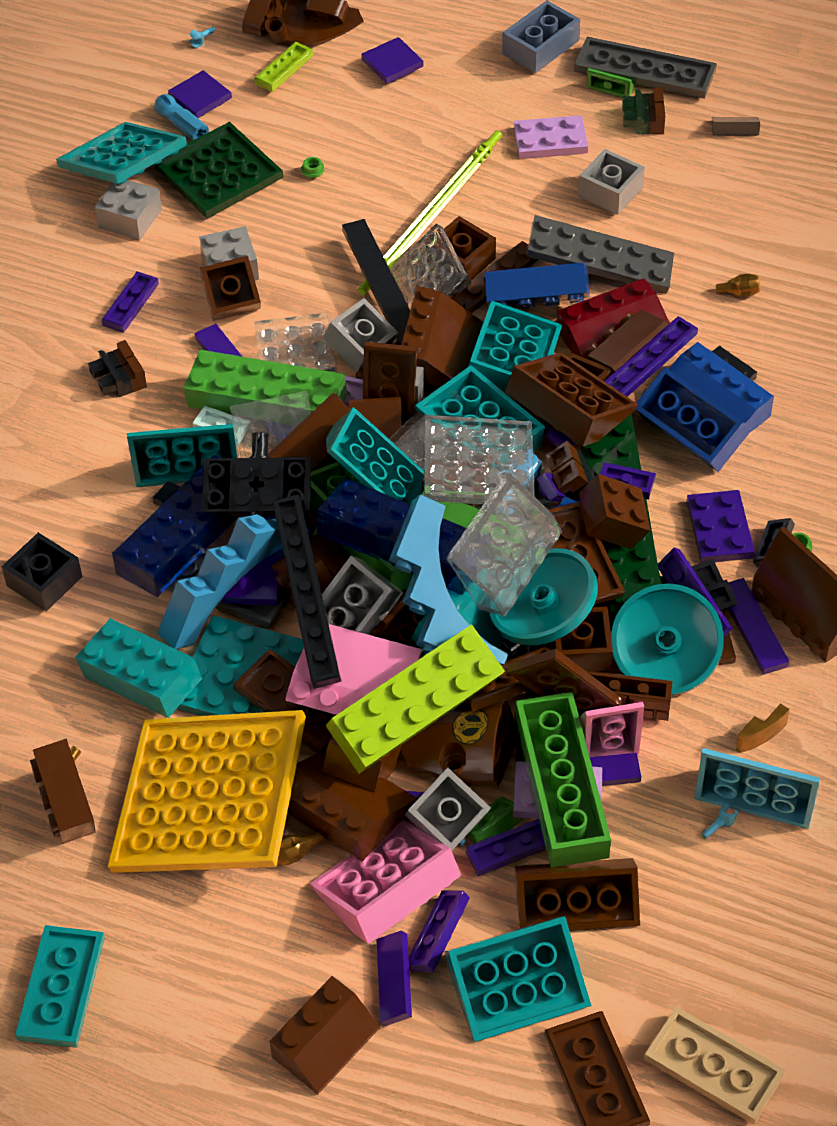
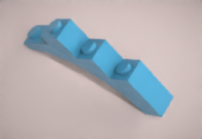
(221, 569)
(427, 593)

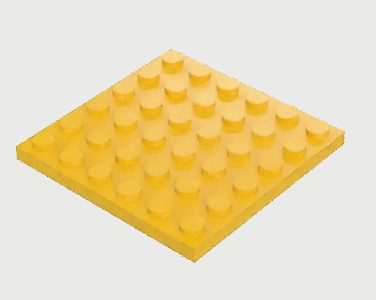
(208, 792)

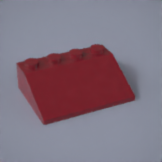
(592, 318)

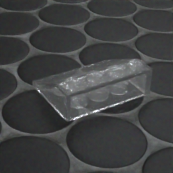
(504, 546)

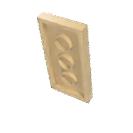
(715, 1065)

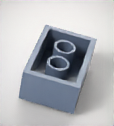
(541, 36)

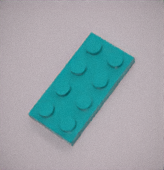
(60, 986)

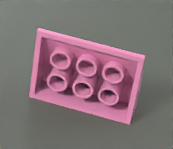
(363, 666)
(389, 882)

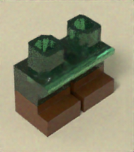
(645, 111)

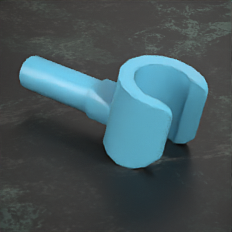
(198, 37)
(723, 820)

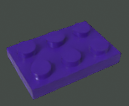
(720, 526)

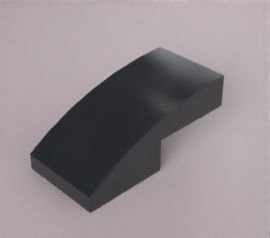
(715, 585)

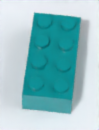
(139, 668)

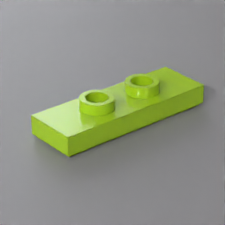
(284, 67)

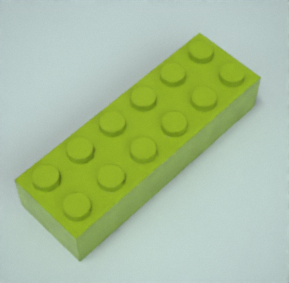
(414, 698)

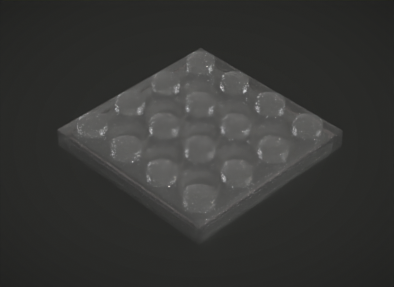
(472, 455)

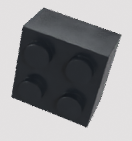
(42, 571)

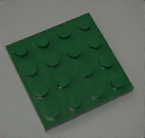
(219, 170)

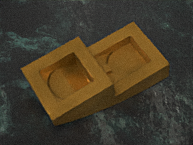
(759, 732)

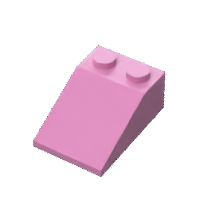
(613, 729)

